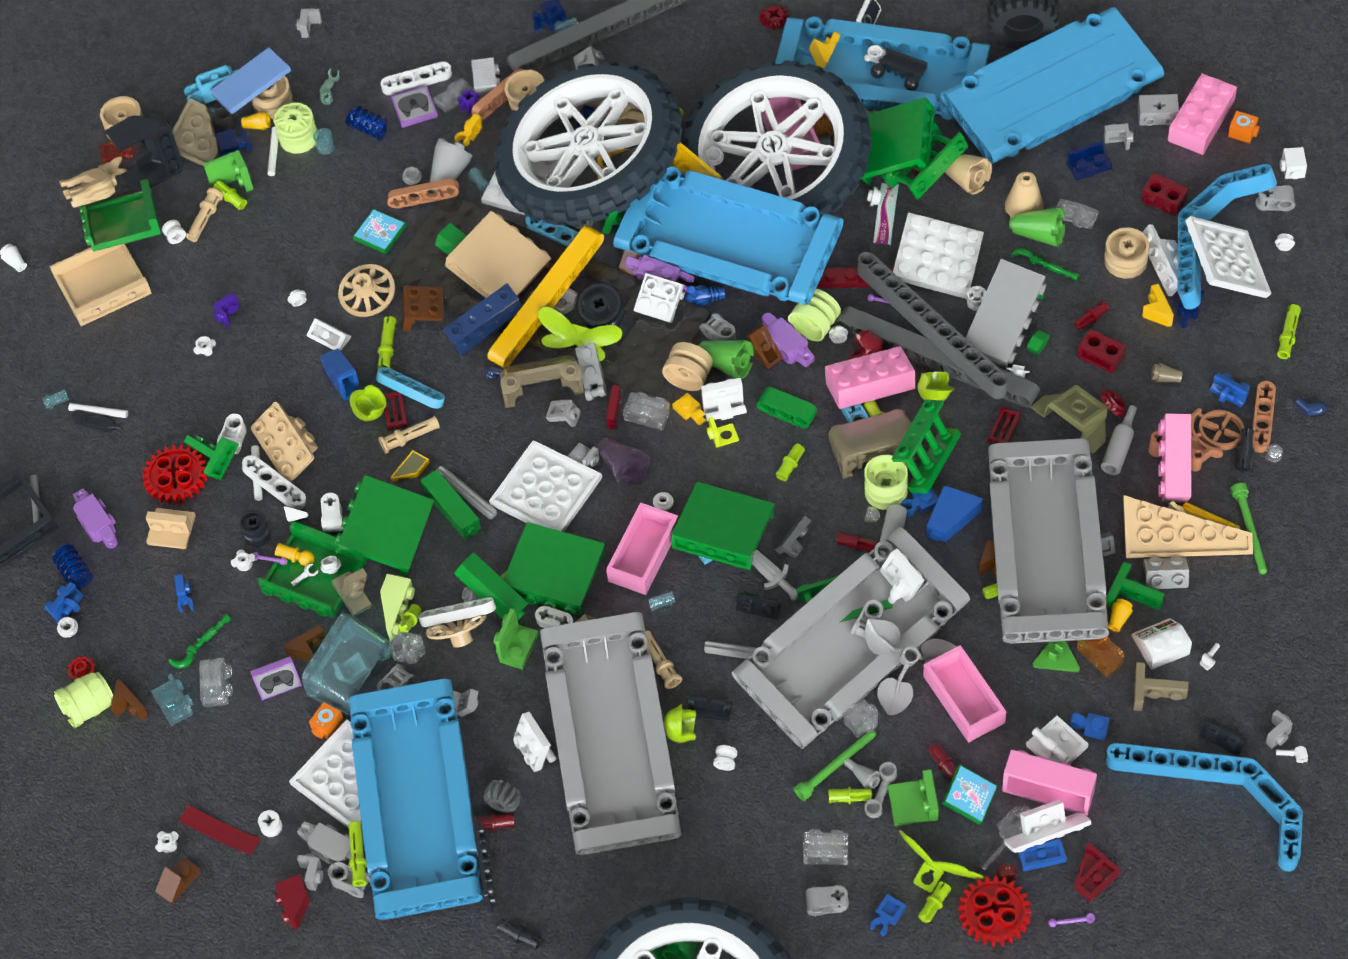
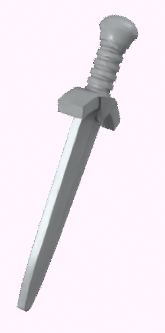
(773, 574)

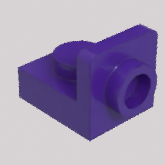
(225, 307)

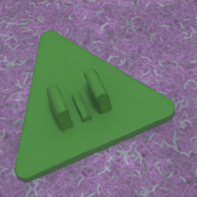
(1057, 657)

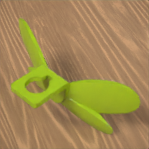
(570, 334)
(937, 867)

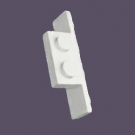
(1164, 258)
(1045, 824)

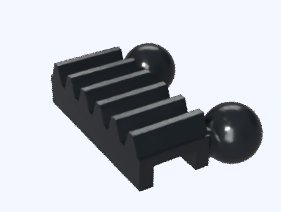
(900, 64)

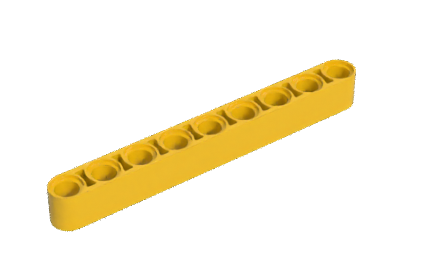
(545, 295)

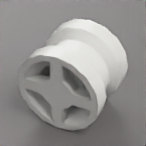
(173, 231)
(973, 295)
(725, 757)
(274, 826)

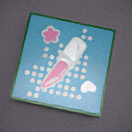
(379, 231)
(969, 794)

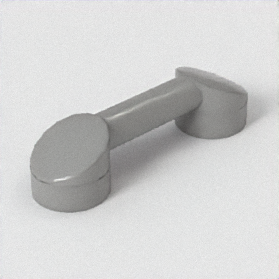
(888, 775)

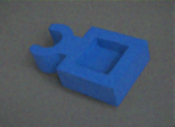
(920, 501)
(888, 912)

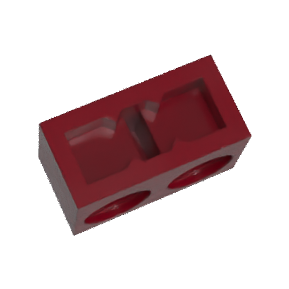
(1164, 194)
(1100, 353)

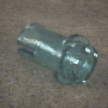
(559, 26)
(476, 176)
(55, 399)
(661, 600)

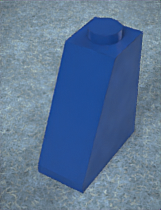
(340, 373)
(952, 513)

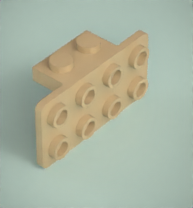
(284, 441)

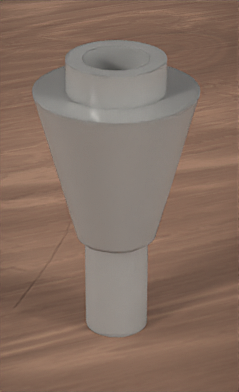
(868, 777)

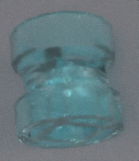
(324, 141)

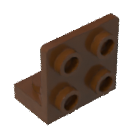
(421, 304)

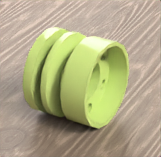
(295, 127)
(816, 317)
(885, 482)

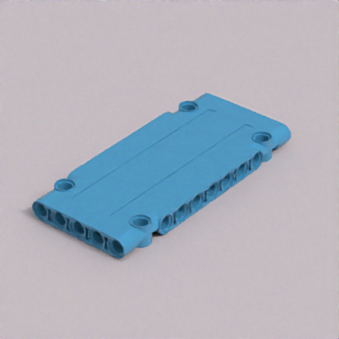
(946, 59)
(1052, 85)
(731, 234)
(414, 799)

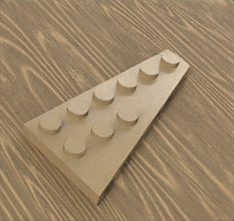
(1169, 533)

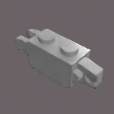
(326, 842)

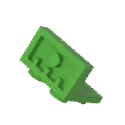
(228, 169)
(514, 641)
(914, 801)

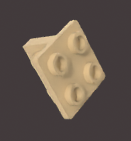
(169, 528)

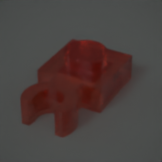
(110, 152)

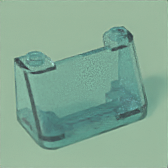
(344, 662)

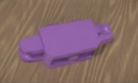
(657, 268)
(788, 341)
(94, 519)

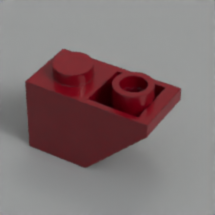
(294, 899)

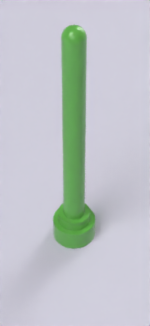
(1240, 493)
(805, 789)

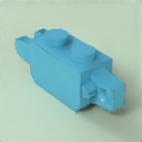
(205, 82)

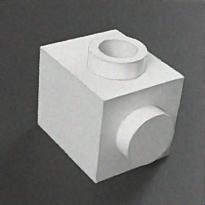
(1293, 163)

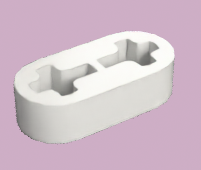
(555, 617)

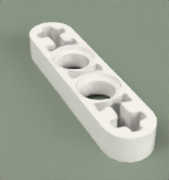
(415, 75)
(276, 480)
(457, 612)

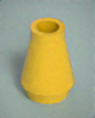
(256, 121)
(1120, 612)

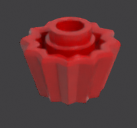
(81, 667)

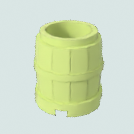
(84, 698)

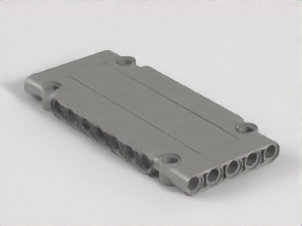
(1047, 541)
(822, 668)
(610, 733)

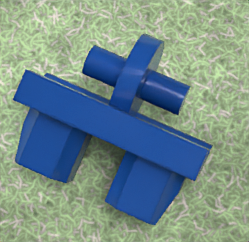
(1229, 390)
(66, 602)

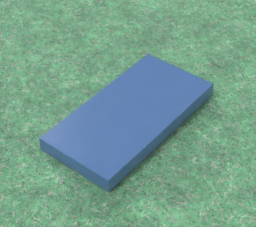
(250, 80)

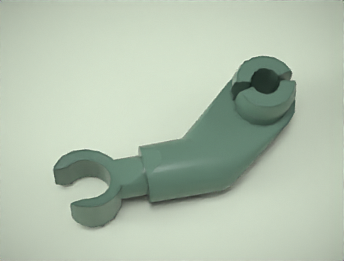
(325, 90)

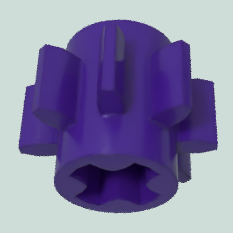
(468, 100)

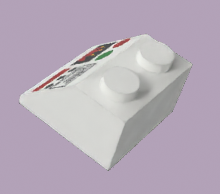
(1162, 643)

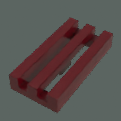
(613, 407)
(397, 423)
(992, 438)

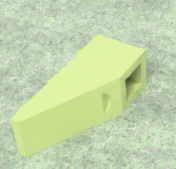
(395, 598)

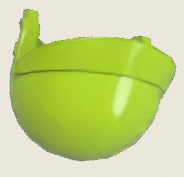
(934, 386)
(368, 403)
(680, 725)

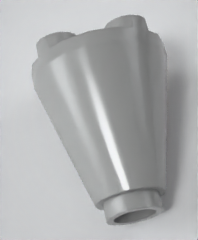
(448, 161)

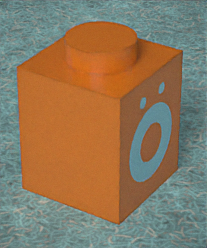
(1244, 127)
(326, 721)

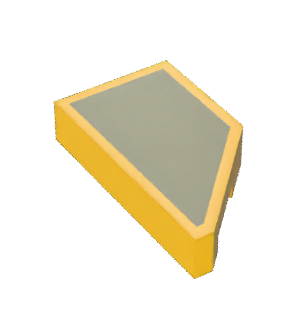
(411, 467)

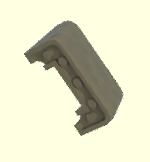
(563, 367)
(867, 439)

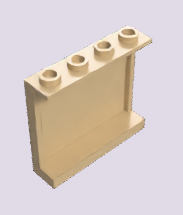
(497, 256)
(99, 282)

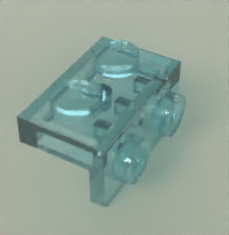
(172, 701)

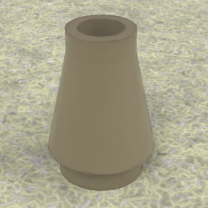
(1164, 373)

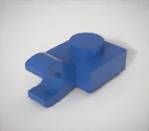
(183, 589)
(1094, 725)

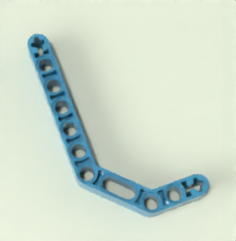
(1205, 207)
(1216, 774)

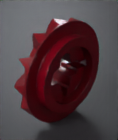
(775, 22)
(1114, 402)

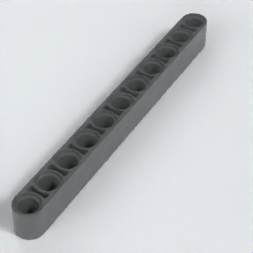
(587, 33)
(932, 325)
(926, 353)

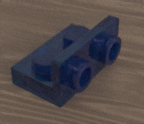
(1088, 160)

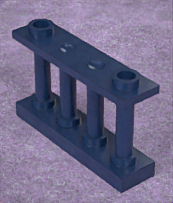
(483, 319)

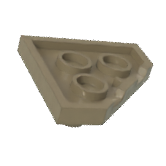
(196, 134)

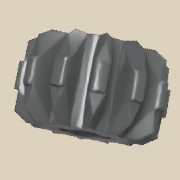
(502, 796)

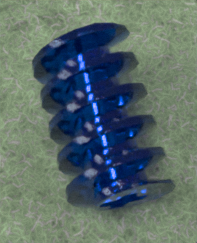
(367, 122)
(71, 566)

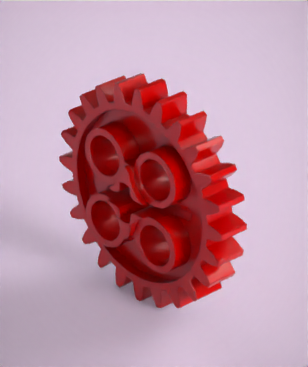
(156, 476)
(999, 929)

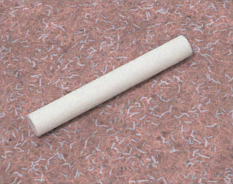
(273, 152)
(99, 410)
(257, 488)

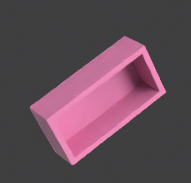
(782, 109)
(1202, 114)
(870, 377)
(1176, 458)
(642, 549)
(964, 693)
(1048, 781)

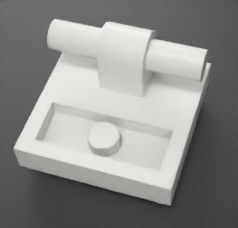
(659, 298)
(723, 399)
(902, 577)
(532, 742)
(1057, 742)

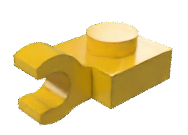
(472, 128)
(689, 407)

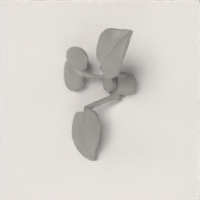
(882, 637)

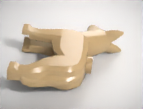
(96, 183)

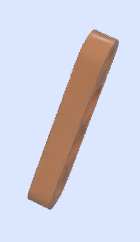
(486, 105)
(401, 197)
(1261, 416)

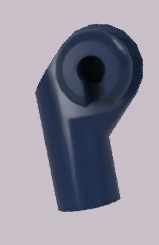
(492, 371)
(1311, 409)

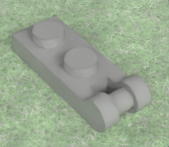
(591, 371)

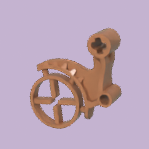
(1203, 447)

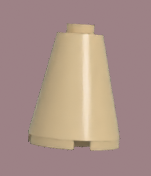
(970, 172)
(1024, 195)

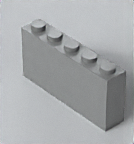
(1006, 312)

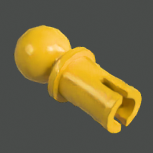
(304, 557)

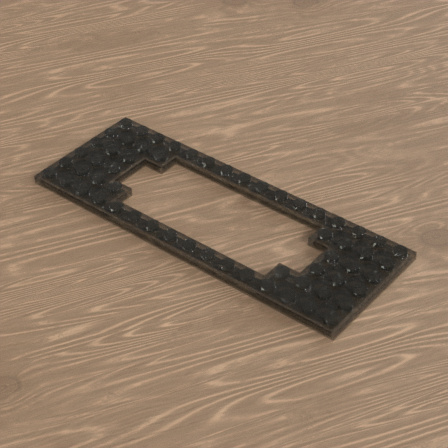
(632, 365)

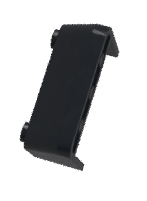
(162, 154)

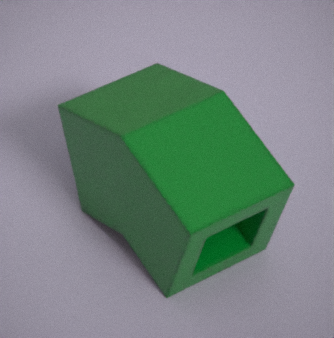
(1038, 342)

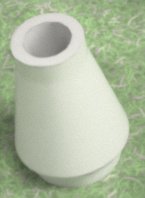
(13, 257)

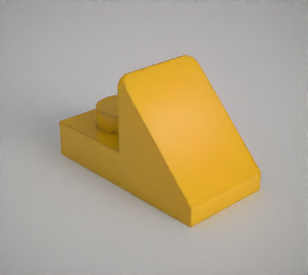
(822, 51)
(1158, 309)

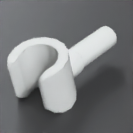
(305, 574)
(1207, 661)
(1299, 752)

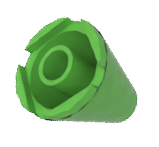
(1040, 225)
(730, 356)

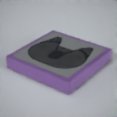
(414, 106)
(276, 678)

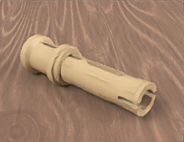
(207, 208)
(400, 438)
(663, 666)

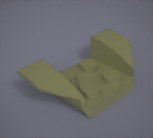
(1079, 410)

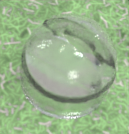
(1274, 453)
(872, 515)

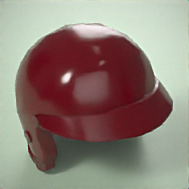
(868, 344)

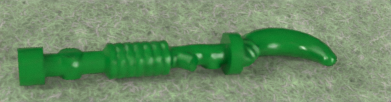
(1051, 266)
(191, 650)

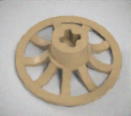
(364, 287)
(459, 634)

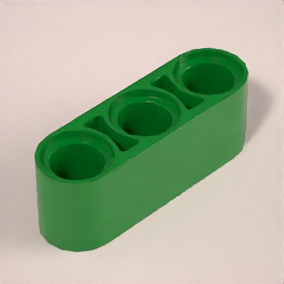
(787, 407)

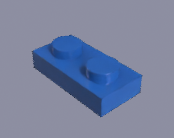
(1042, 855)

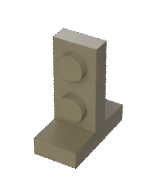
(350, 589)
(1156, 688)

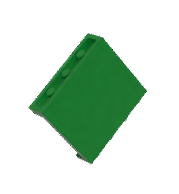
(900, 137)
(120, 219)
(384, 523)
(722, 525)
(554, 568)
(315, 591)

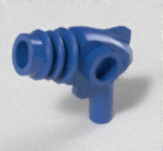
(701, 295)

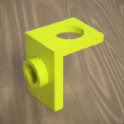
(714, 433)

